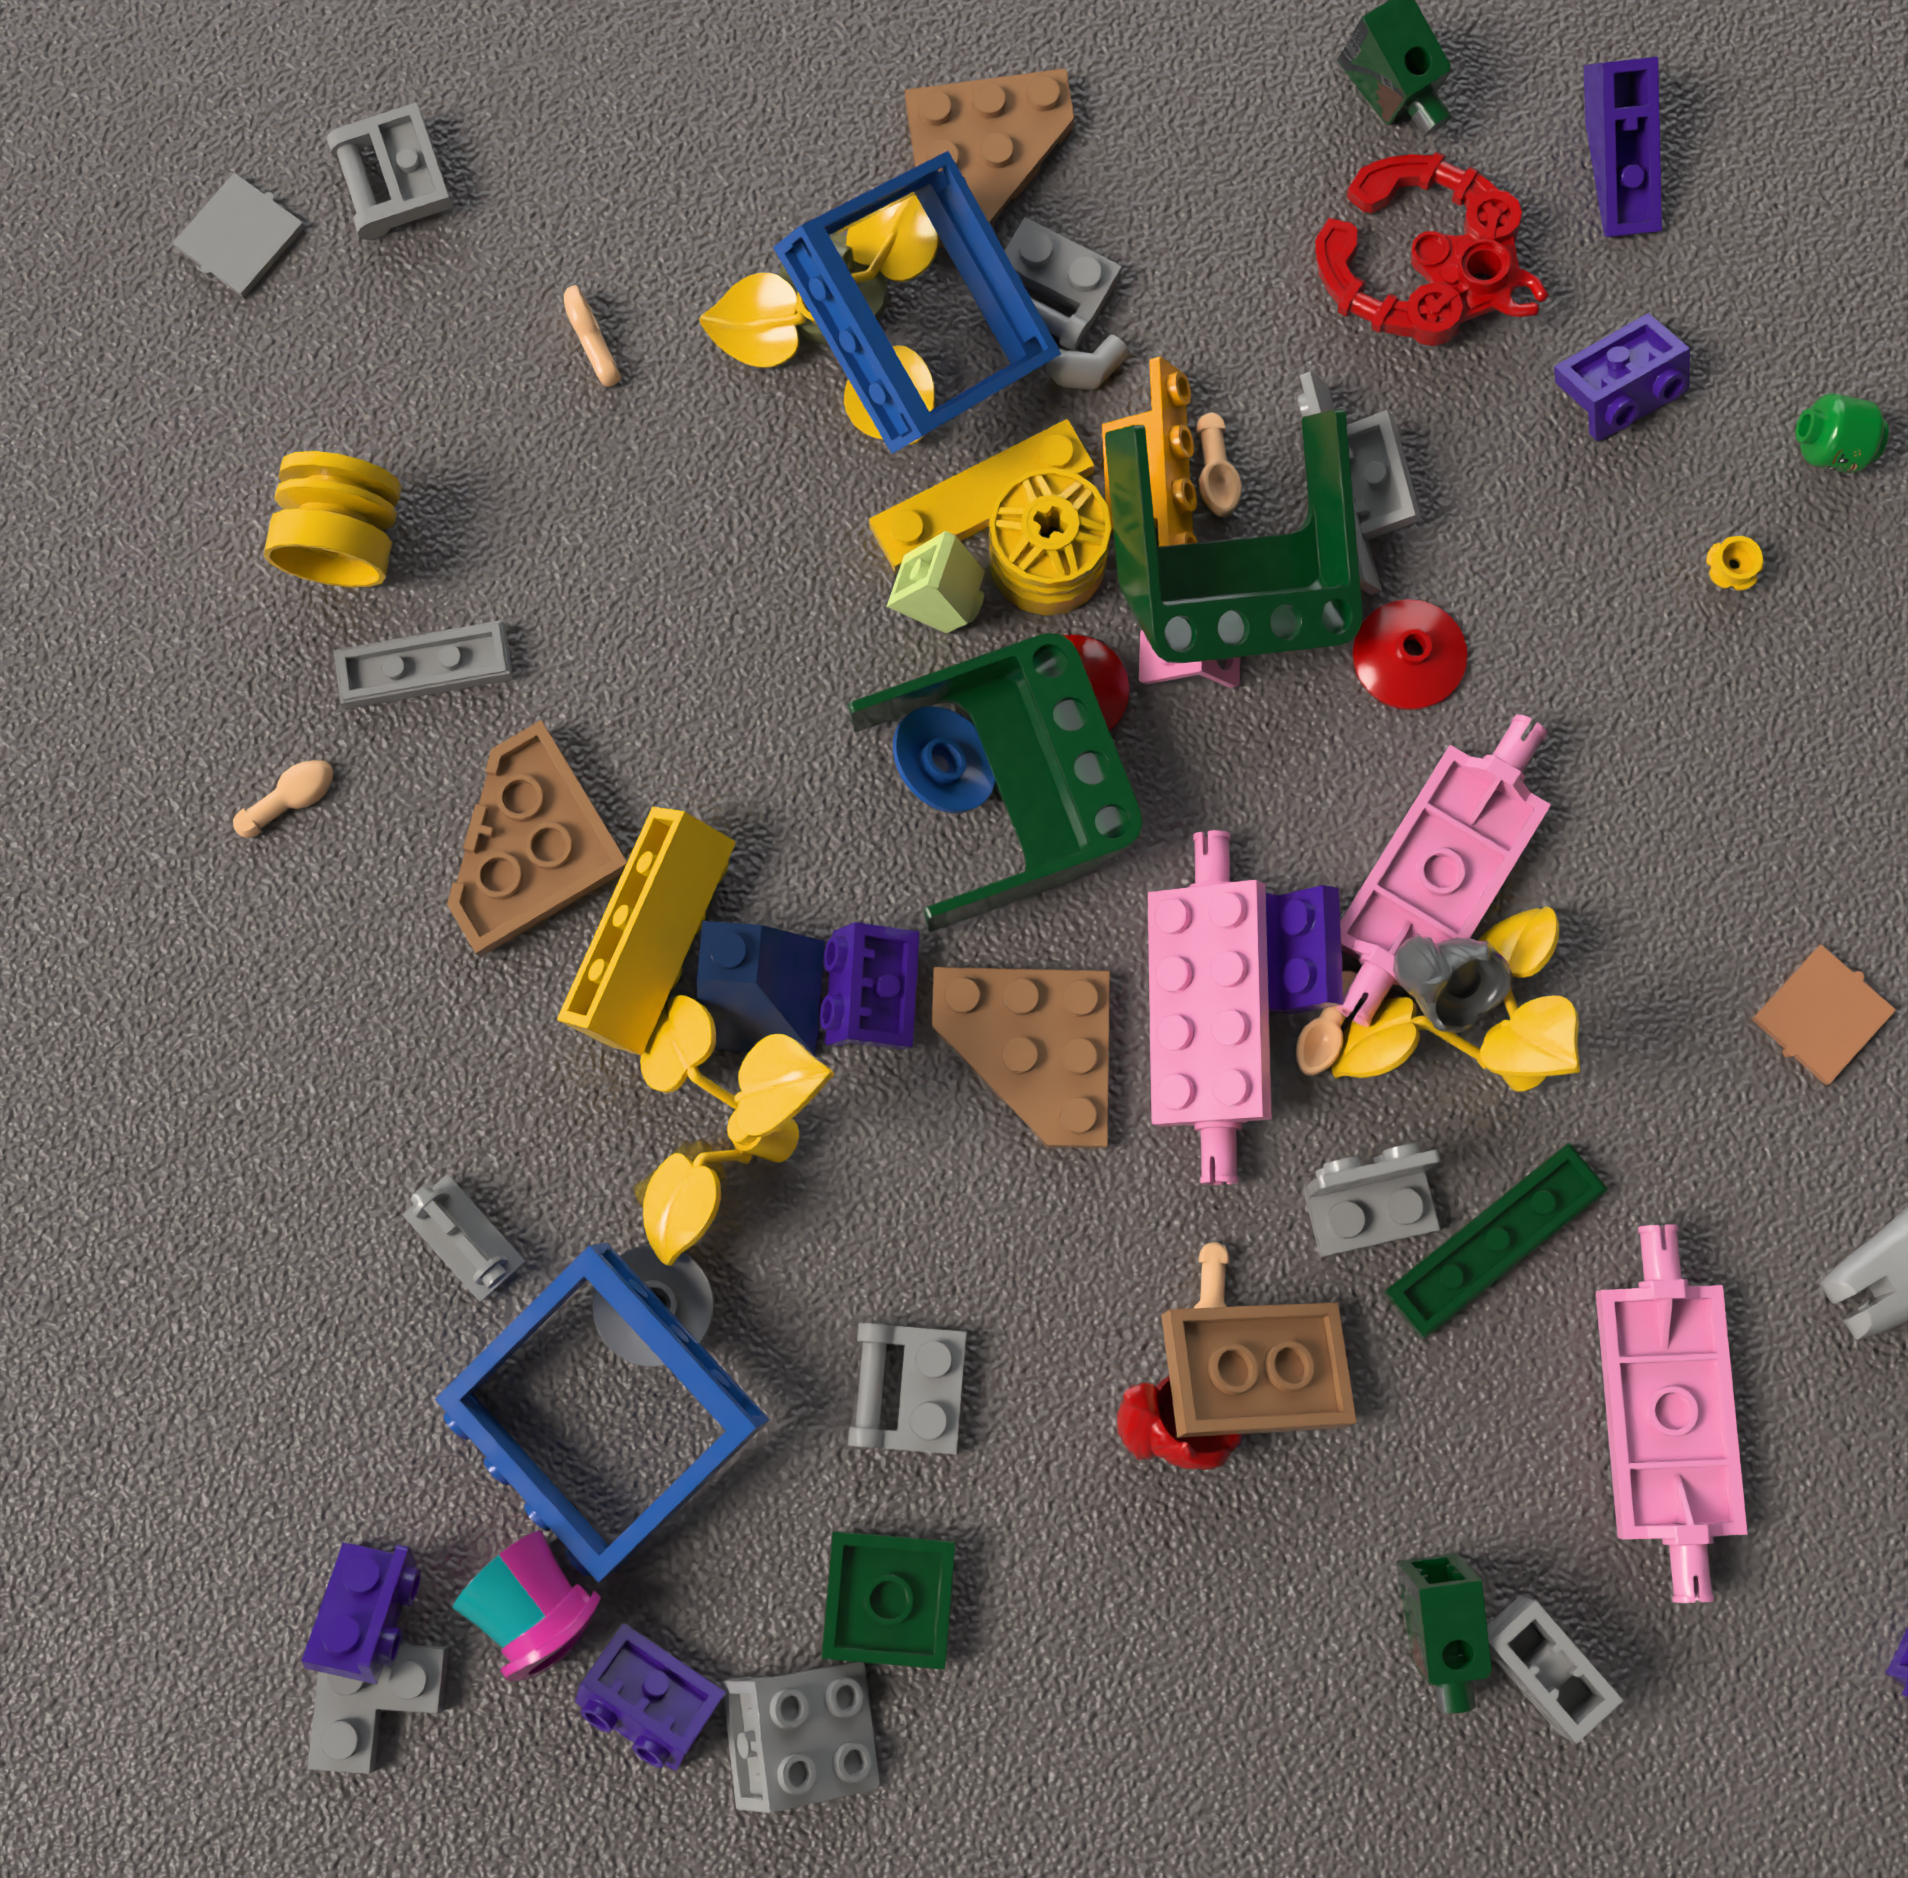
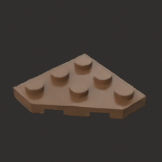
(993, 130)
(528, 843)
(1034, 1043)

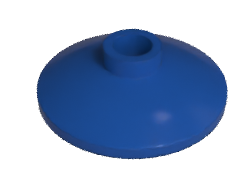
(942, 760)

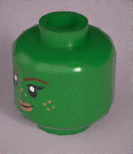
(1842, 433)

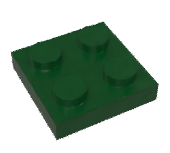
(888, 1600)

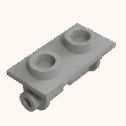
(463, 1237)

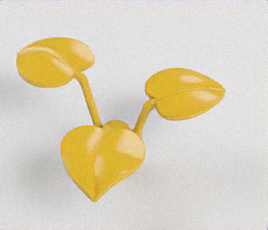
(760, 311)
(1523, 1050)
(775, 1086)

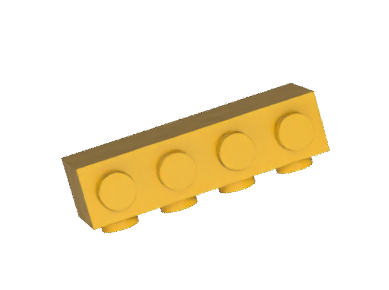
(647, 930)

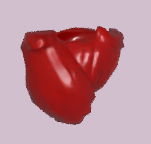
(1150, 1431)

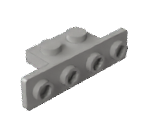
(1379, 476)

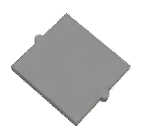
(238, 235)

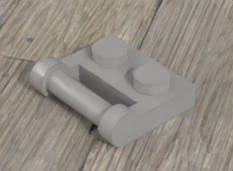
(406, 164)
(1064, 274)
(928, 1389)

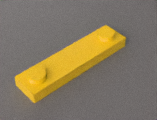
(967, 499)

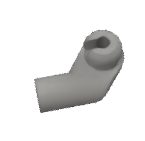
(1087, 370)

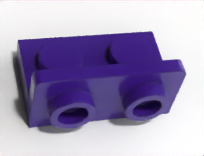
(1626, 375)
(1304, 950)
(870, 986)
(360, 1612)
(647, 1698)

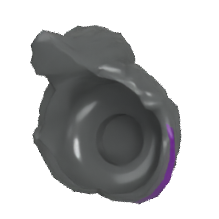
(1452, 979)

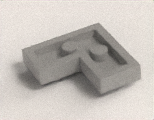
(350, 1710)

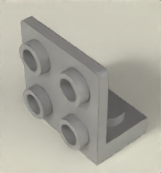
(1372, 1203)
(800, 1737)

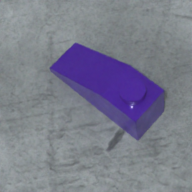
(1625, 143)

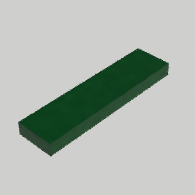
(1495, 1240)

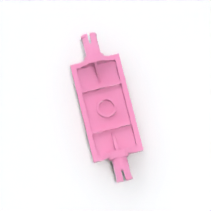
(1443, 861)
(1210, 1006)
(1671, 1413)

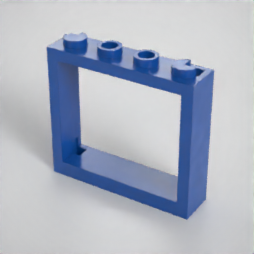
(857, 335)
(673, 1346)

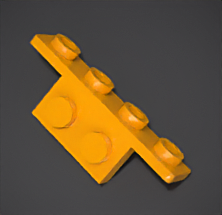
(1168, 453)

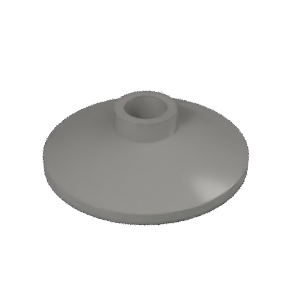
(687, 1297)

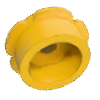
(1743, 551)

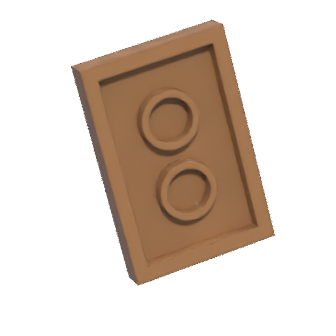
(1257, 1369)

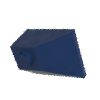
(760, 984)

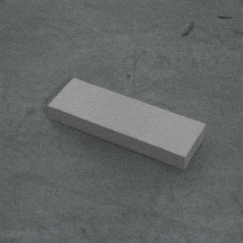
(423, 664)

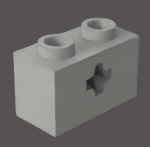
(1550, 1669)

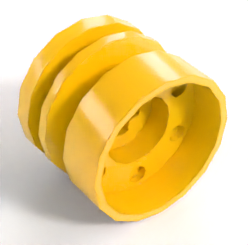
(332, 519)
(1054, 571)

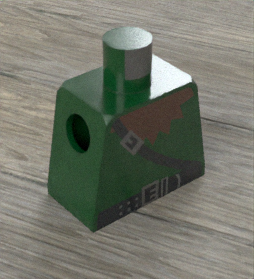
(1398, 65)
(1446, 1627)

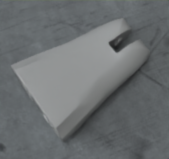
(1884, 1269)

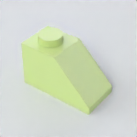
(939, 584)

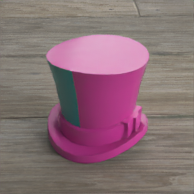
(527, 1607)

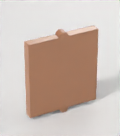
(1823, 1014)

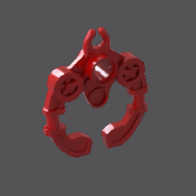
(1445, 261)

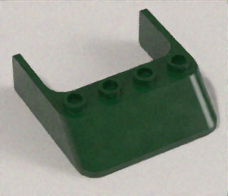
(1246, 591)
(1046, 757)

